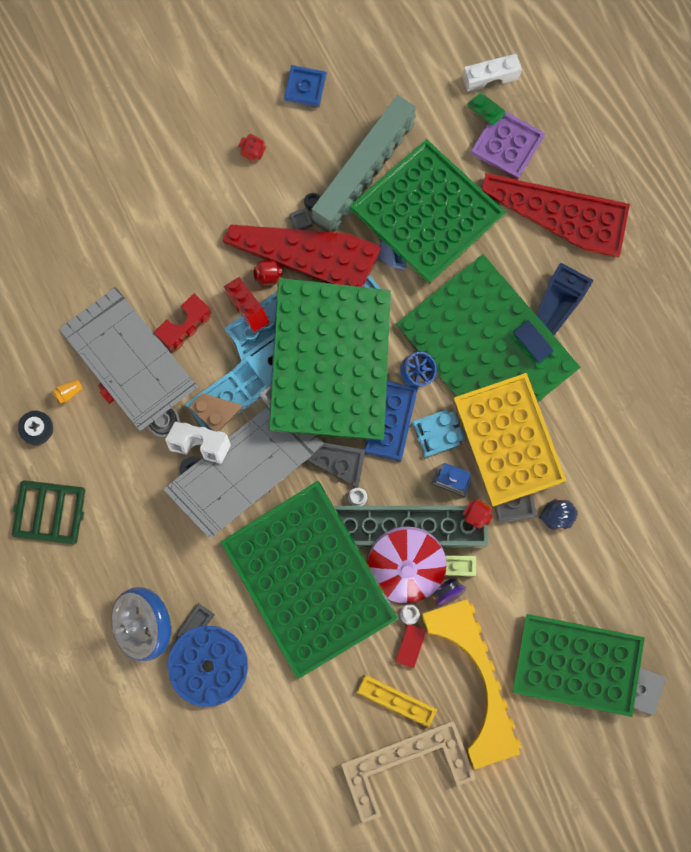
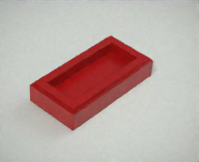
(410, 646)

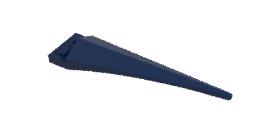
(562, 297)

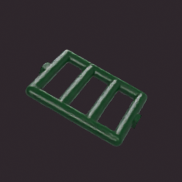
(54, 536)

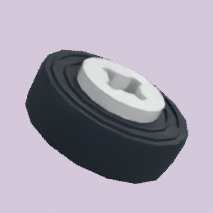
(40, 432)

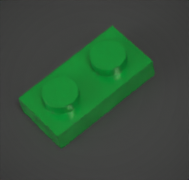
(486, 108)

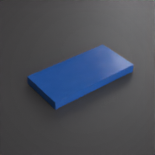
(398, 414)

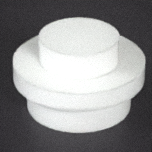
(357, 497)
(409, 614)

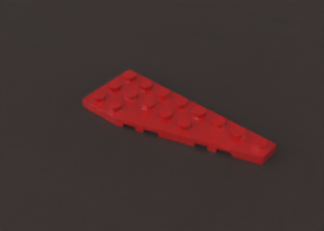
(579, 218)
(316, 254)

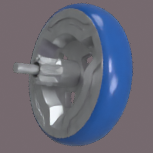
(131, 627)

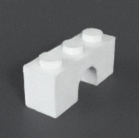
(503, 68)
(185, 436)

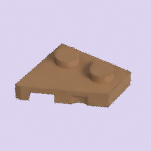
(214, 410)

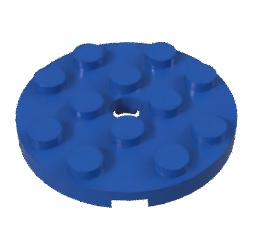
(193, 681)

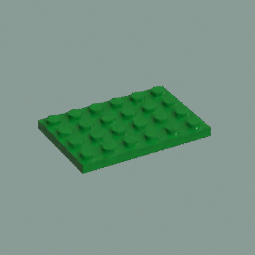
(578, 665)

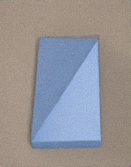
(389, 257)

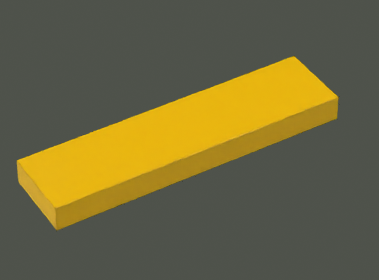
(397, 701)

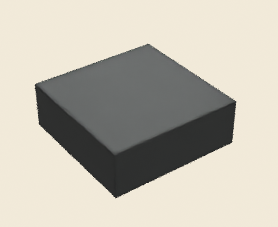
(301, 219)

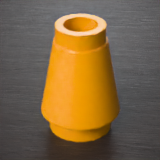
(66, 391)

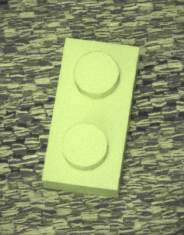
(461, 566)

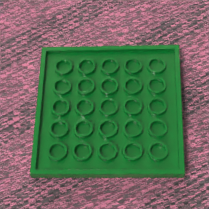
(427, 211)

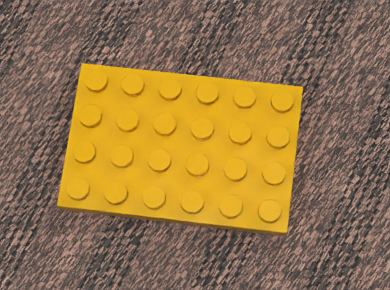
(509, 440)

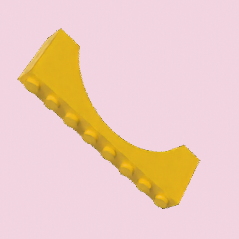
(495, 738)

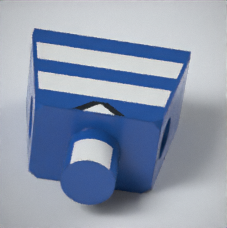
(452, 479)

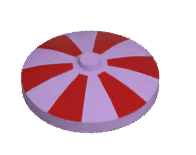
(407, 564)

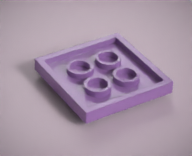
(508, 145)

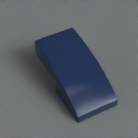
(533, 341)

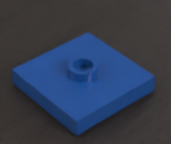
(305, 86)

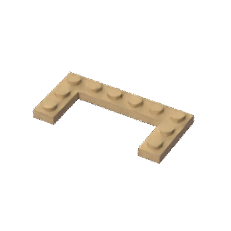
(442, 737)

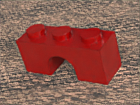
(247, 304)
(174, 335)

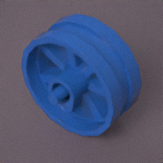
(418, 369)

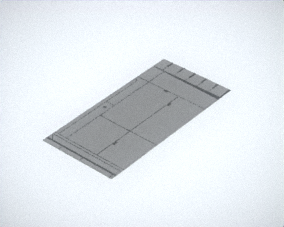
(128, 358)
(253, 465)

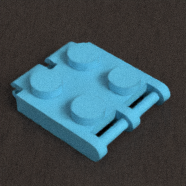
(439, 432)

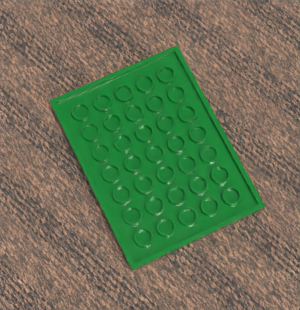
(471, 334)
(330, 360)
(309, 580)

